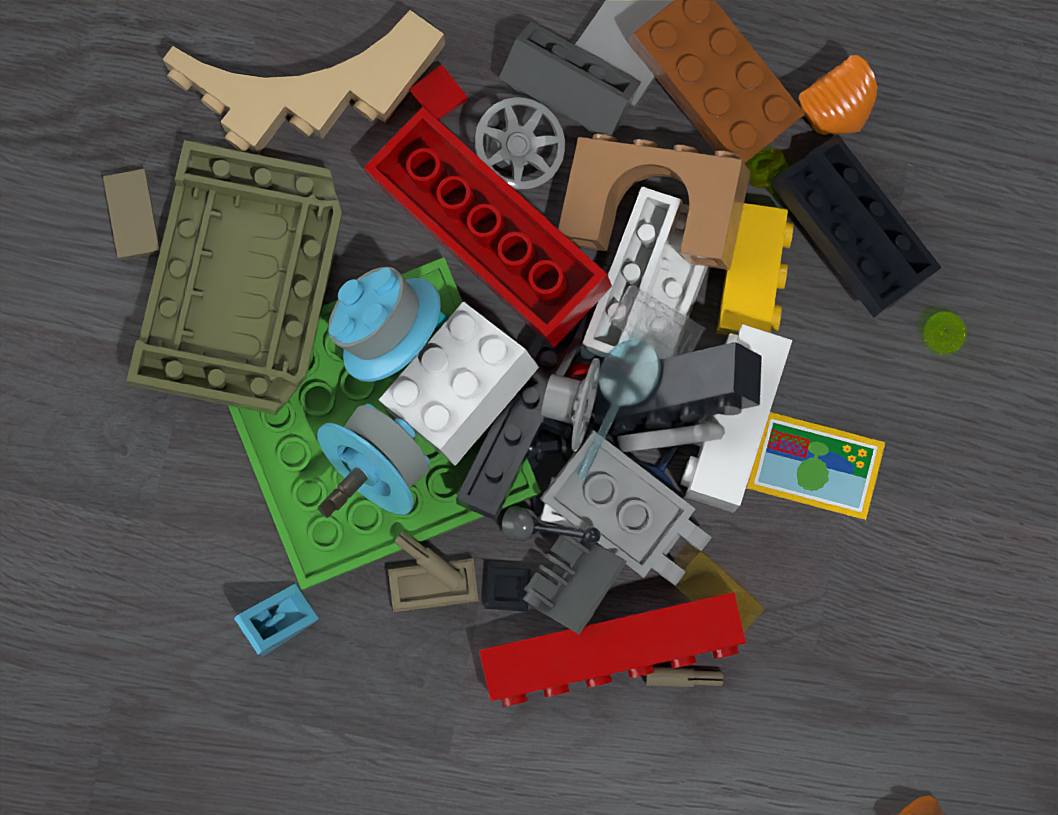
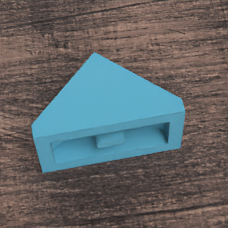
(276, 619)

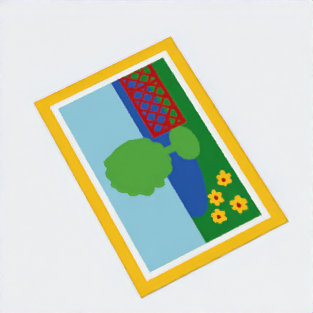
(816, 465)

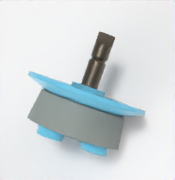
(383, 322)
(374, 459)

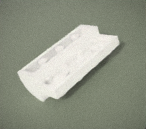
(650, 261)

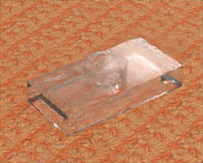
(656, 323)

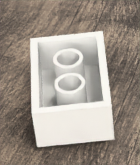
(459, 383)

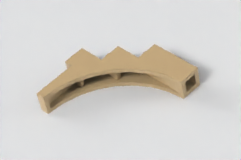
(259, 105)

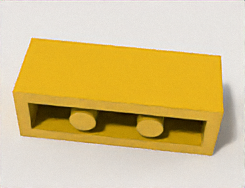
(756, 271)

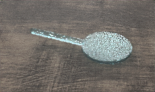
(625, 379)

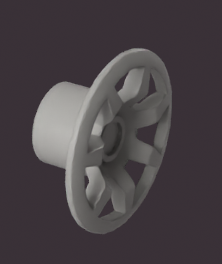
(517, 143)
(567, 399)

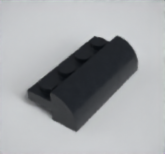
(855, 225)

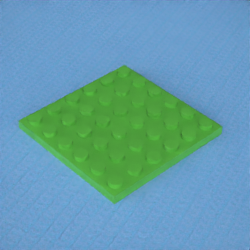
(300, 477)

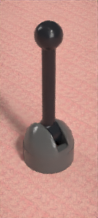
(523, 524)

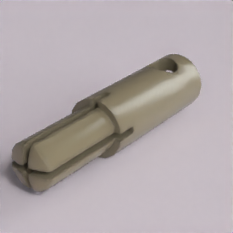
(430, 561)
(683, 677)

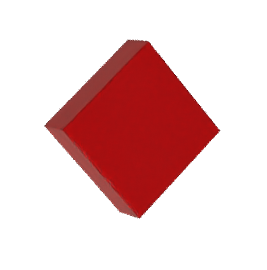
(438, 93)

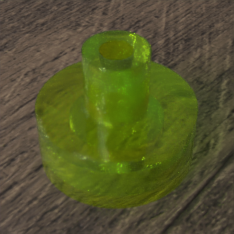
(765, 167)
(937, 340)

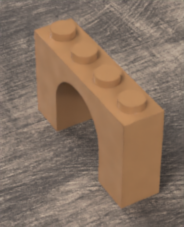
(607, 169)

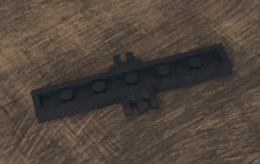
(519, 426)

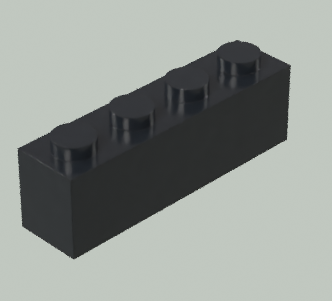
(691, 389)

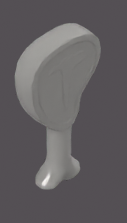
(670, 437)

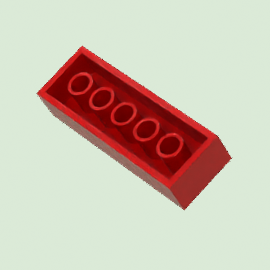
(488, 227)

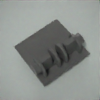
(574, 583)

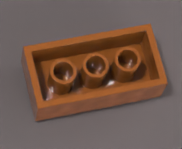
(715, 77)

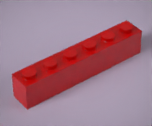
(613, 647)

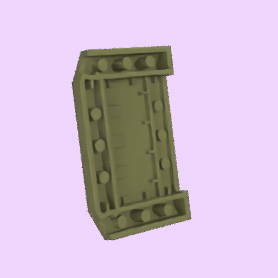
(238, 279)

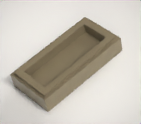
(131, 214)
(417, 589)

